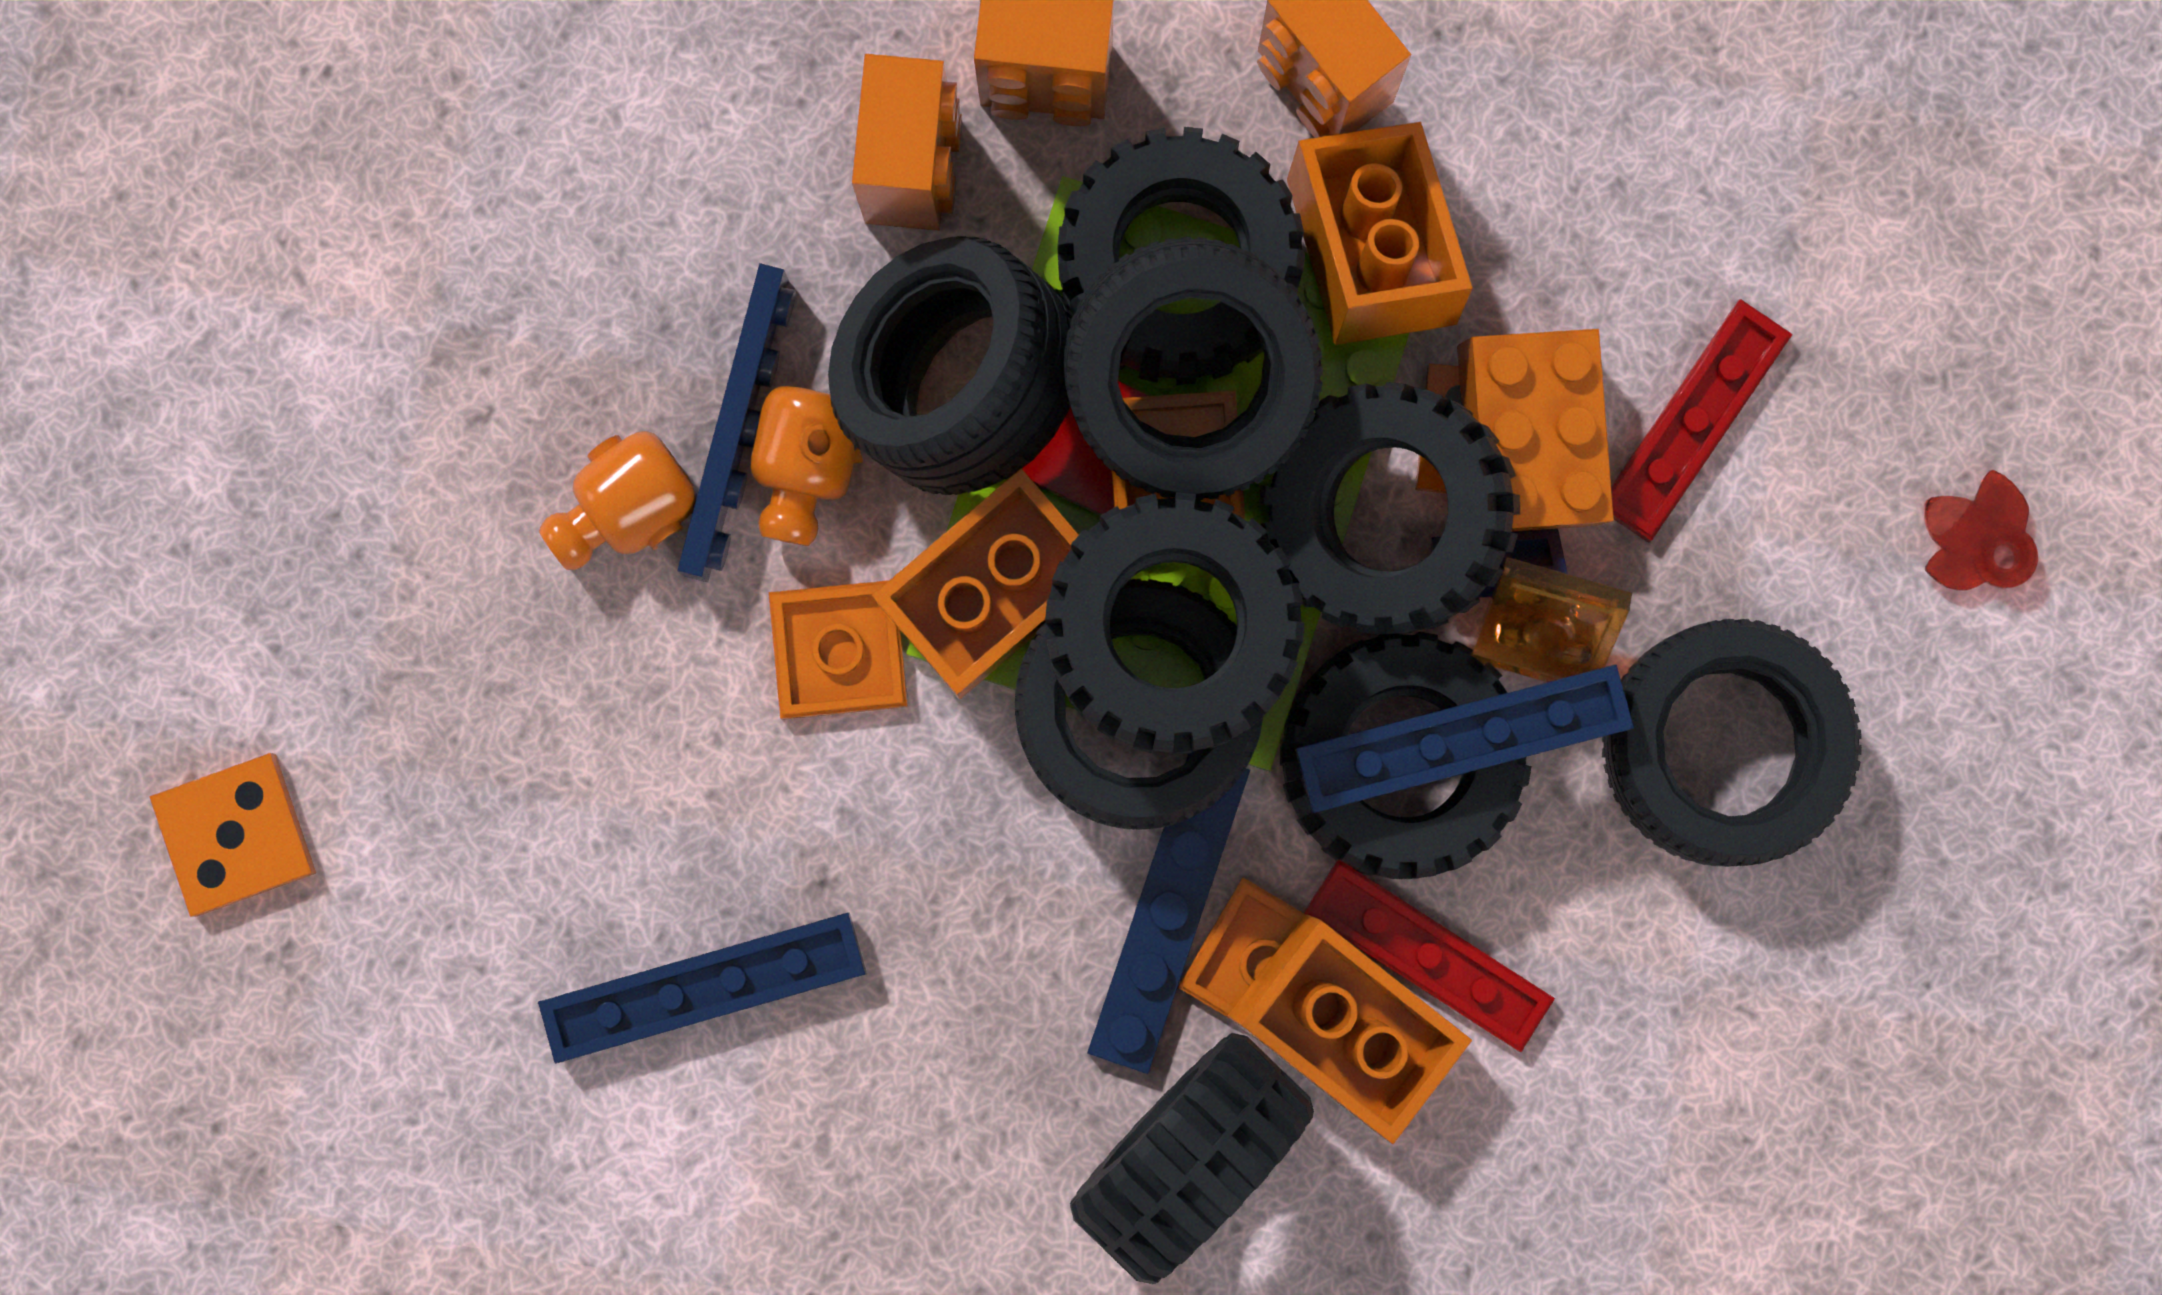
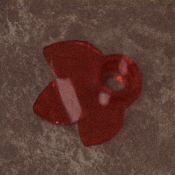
(1974, 529)

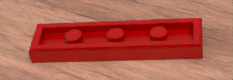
(1696, 419)
(1429, 956)

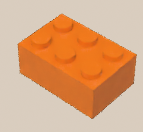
(1044, 58)
(1333, 60)
(906, 142)
(1378, 233)
(1550, 419)
(981, 584)
(1350, 1028)

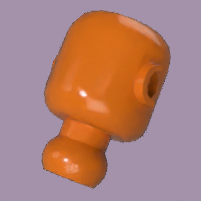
(802, 459)
(626, 497)

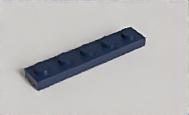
(737, 424)
(1464, 738)
(1162, 934)
(702, 987)

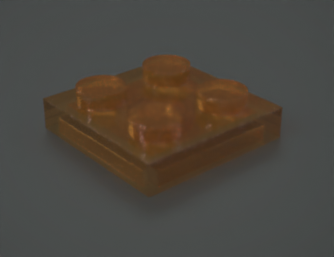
(1549, 623)

